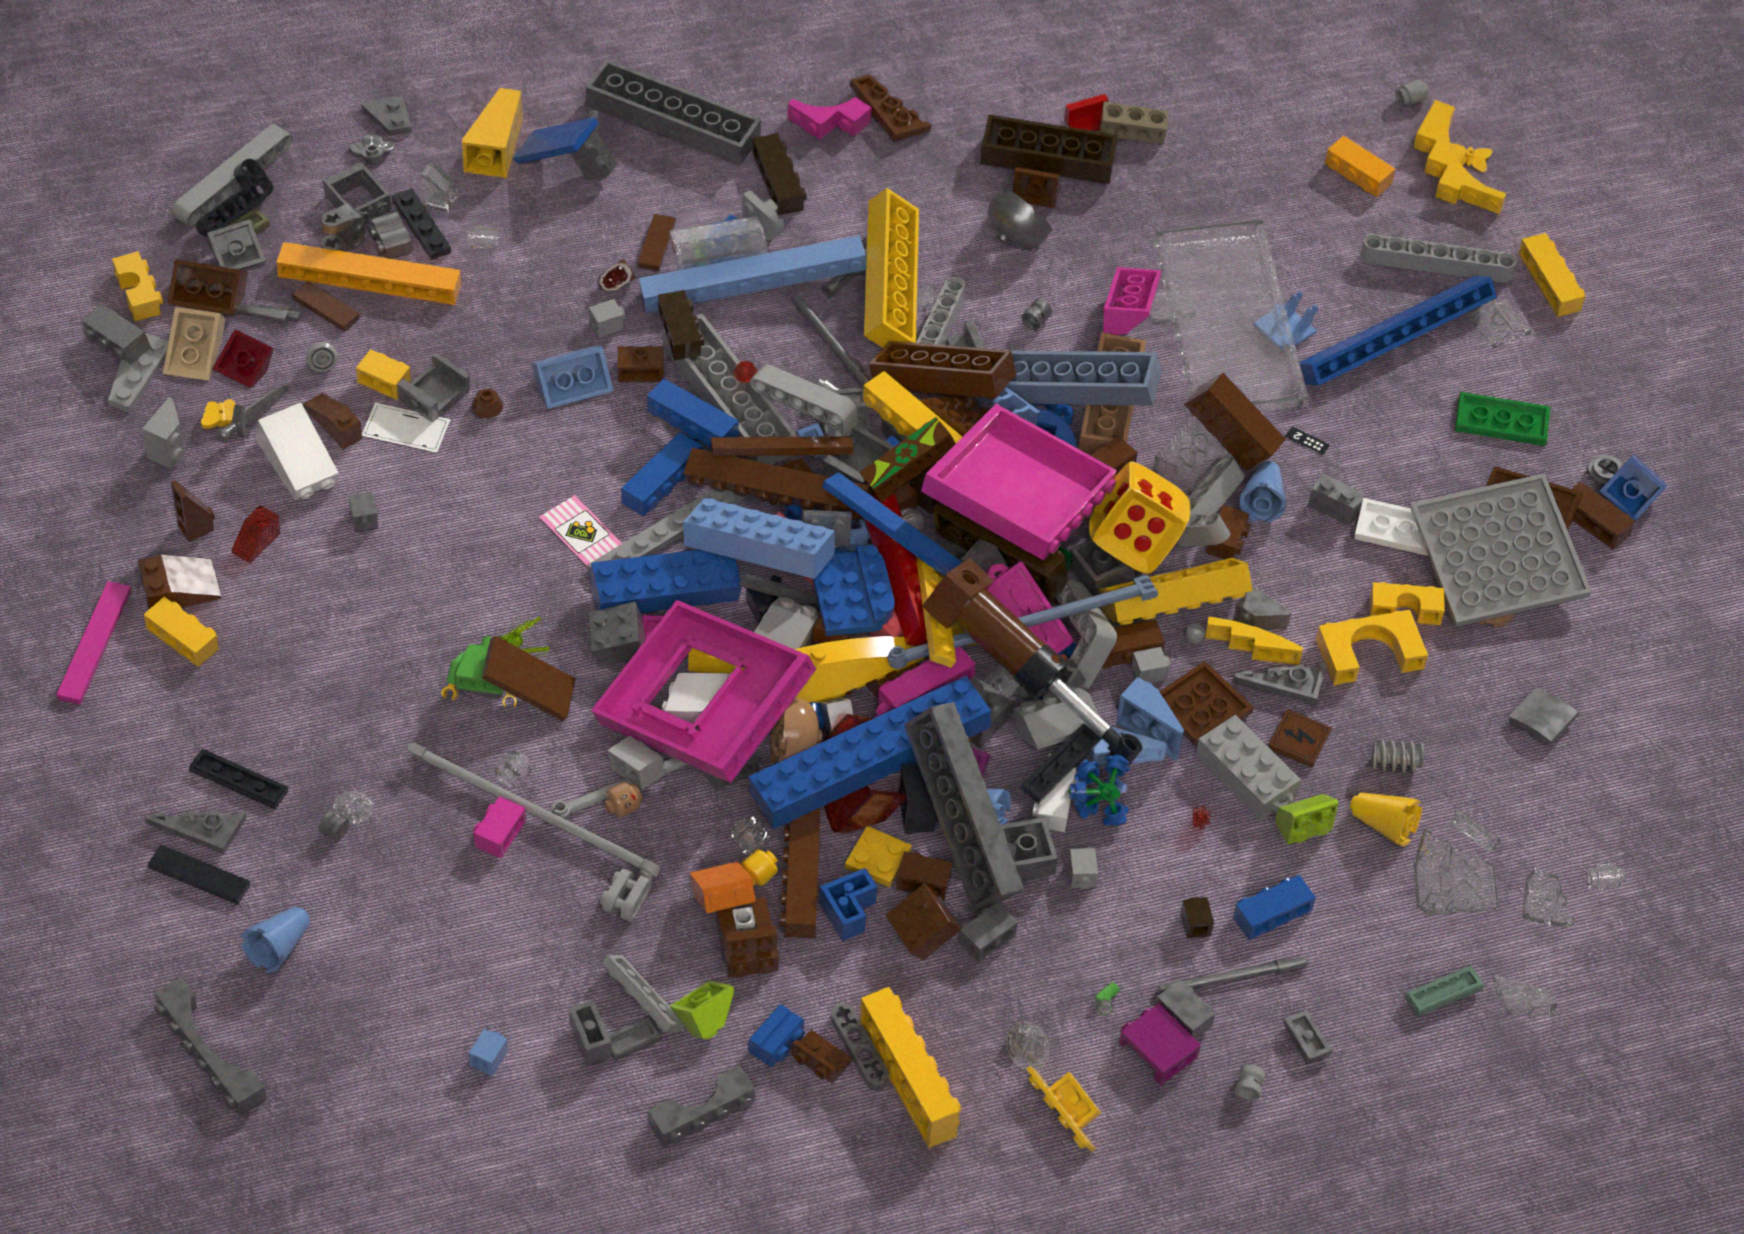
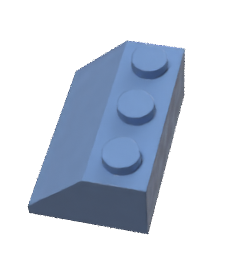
(572, 376)

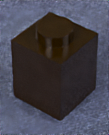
(1197, 917)

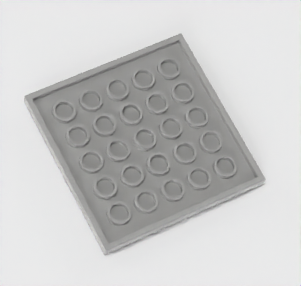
(1500, 550)

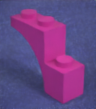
(819, 121)

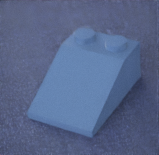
(1147, 714)

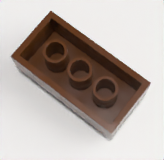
(1234, 421)

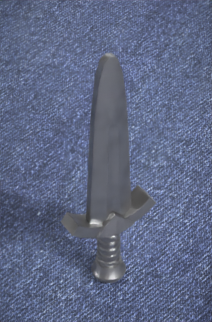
(243, 417)

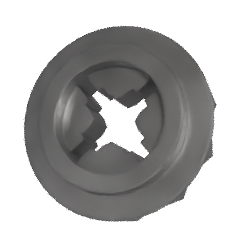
(1603, 463)

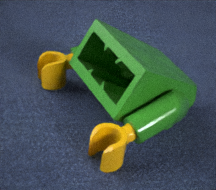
(467, 671)

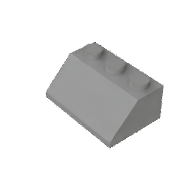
(1049, 720)

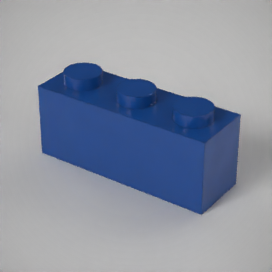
(1274, 907)

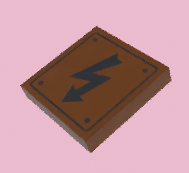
(1300, 738)

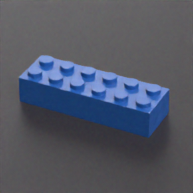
(661, 579)

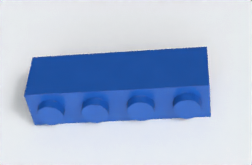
(690, 413)
(658, 475)

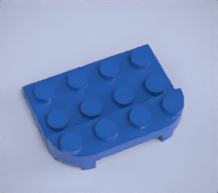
(854, 592)

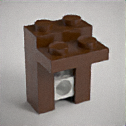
(750, 945)

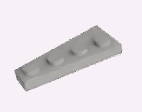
(135, 377)

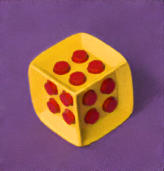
(1140, 518)

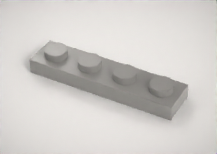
(648, 998)

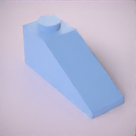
(1152, 749)

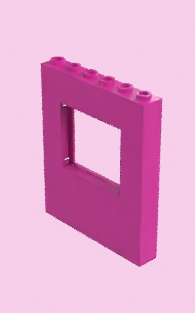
(737, 714)

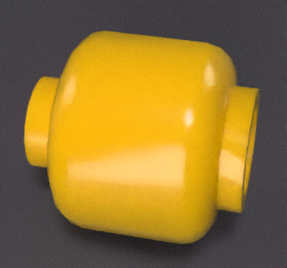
(760, 866)

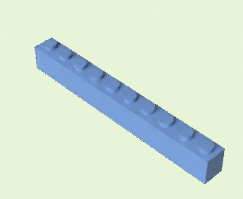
(758, 272)

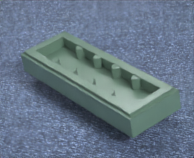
(1444, 991)

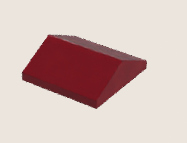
(244, 359)

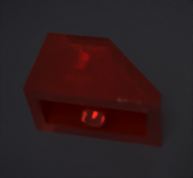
(256, 534)

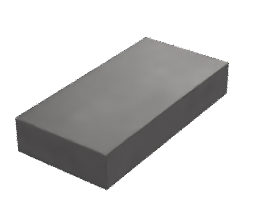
(633, 1038)

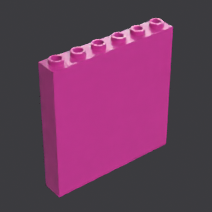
(1019, 481)

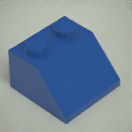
(1633, 487)

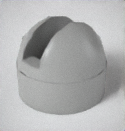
(1195, 633)

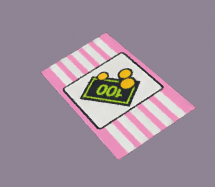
(580, 530)

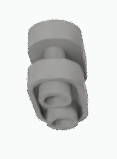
(621, 883)

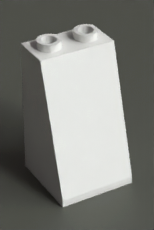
(296, 452)
(692, 694)

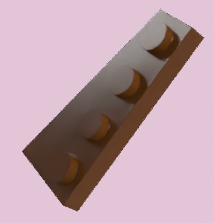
(888, 110)

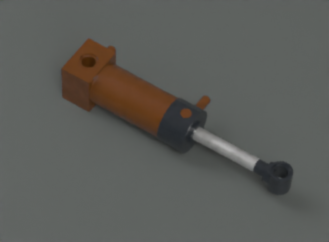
(965, 600)

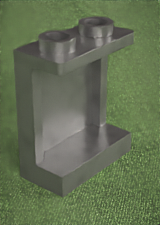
(435, 388)
(866, 450)

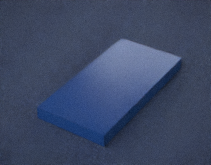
(555, 140)

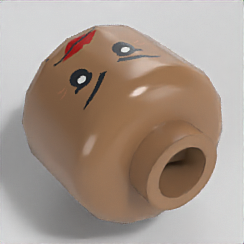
(622, 799)

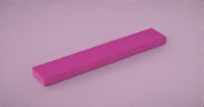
(93, 642)

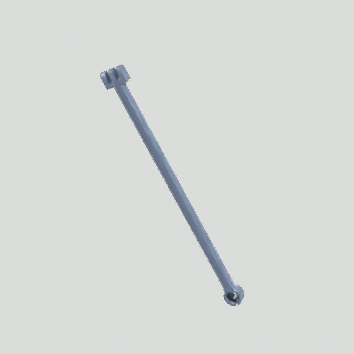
(1142, 587)

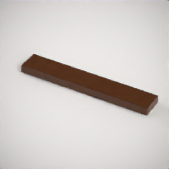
(782, 446)

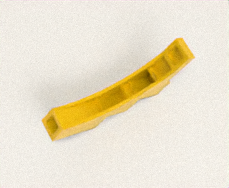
(1442, 163)

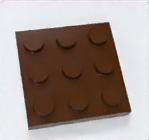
(1204, 701)

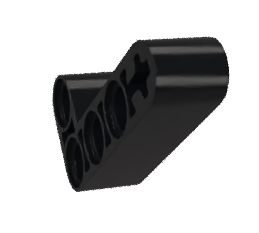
(233, 204)

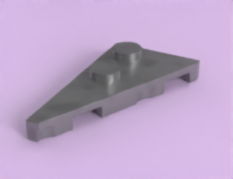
(1291, 682)
(202, 828)

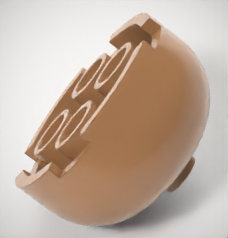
(794, 731)

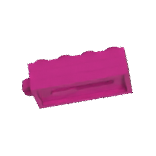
(1022, 596)
(922, 681)

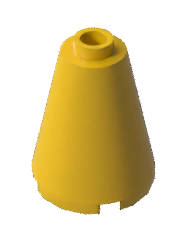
(1388, 815)

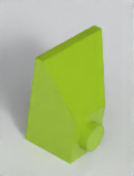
(705, 1008)

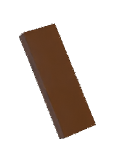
(656, 242)
(326, 306)

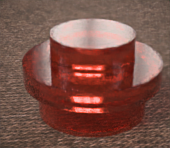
(745, 371)
(1201, 817)

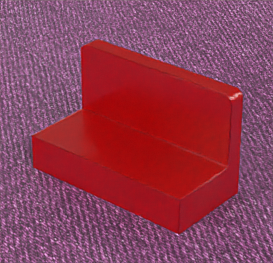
(1085, 113)

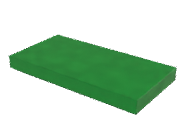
(1502, 418)

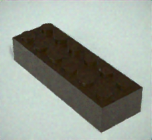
(1049, 148)
(1048, 573)

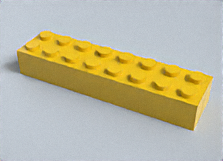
(891, 269)

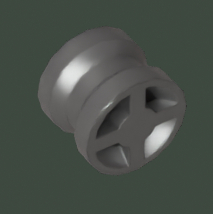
(333, 826)

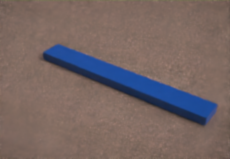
(891, 524)

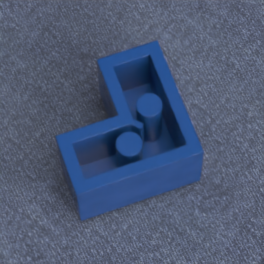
(845, 900)

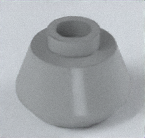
(322, 357)

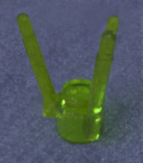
(515, 638)

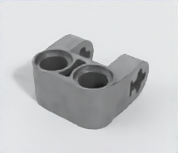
(345, 227)

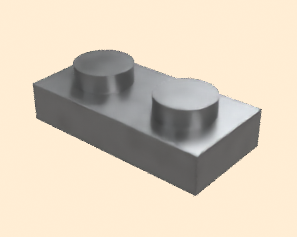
(1307, 1037)

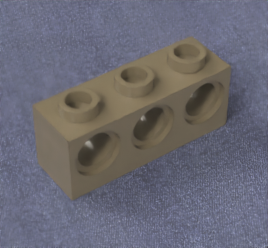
(1134, 122)

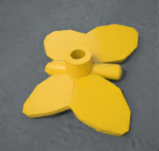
(1470, 156)

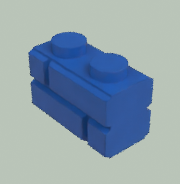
(776, 1036)

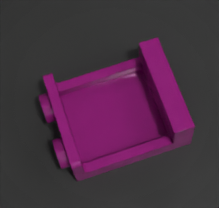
(1160, 1042)

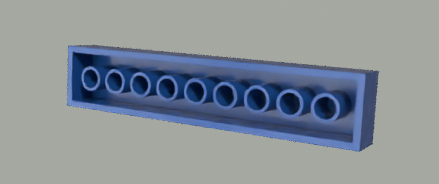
(857, 756)

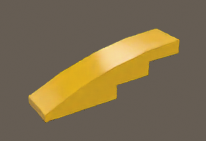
(1262, 644)

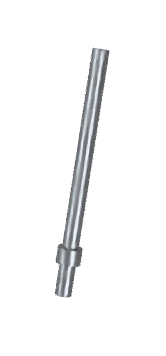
(854, 368)
(1279, 966)

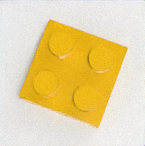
(879, 855)

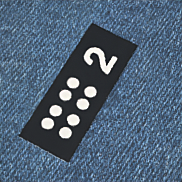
(1307, 440)

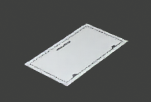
(405, 427)

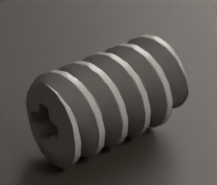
(1397, 755)

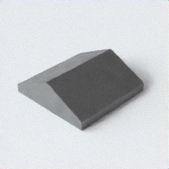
(236, 246)

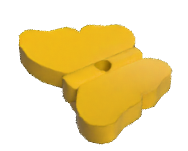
(218, 414)

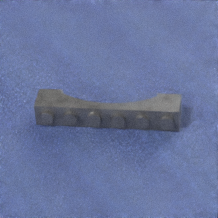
(240, 1088)

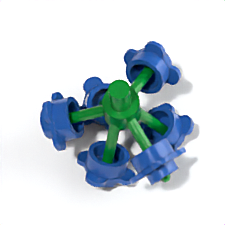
(1108, 790)

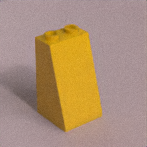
(494, 135)

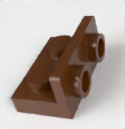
(820, 1056)

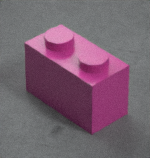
(499, 827)

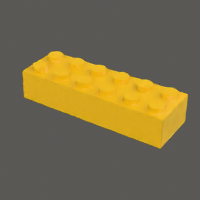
(1183, 589)
(910, 1067)

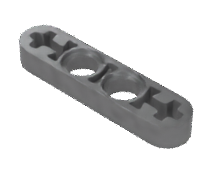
(857, 1047)

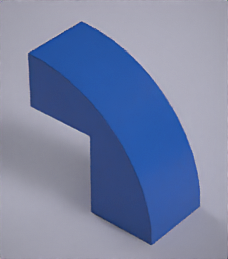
(1056, 426)

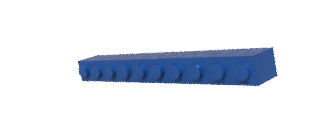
(1397, 330)

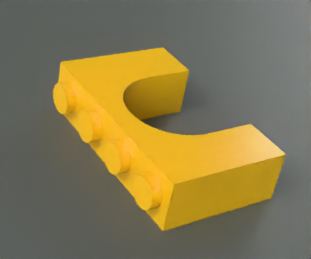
(1393, 629)

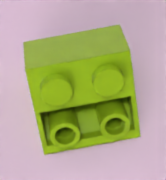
(1306, 818)

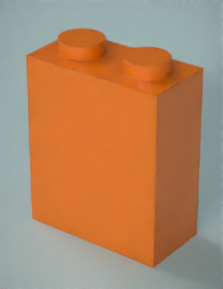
(722, 887)

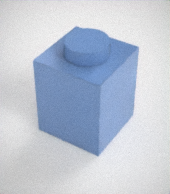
(488, 1052)

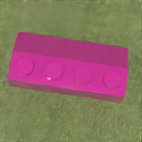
(1130, 299)

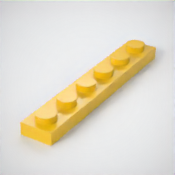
(938, 638)

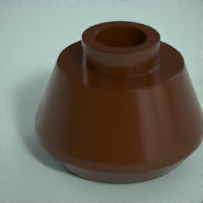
(487, 404)

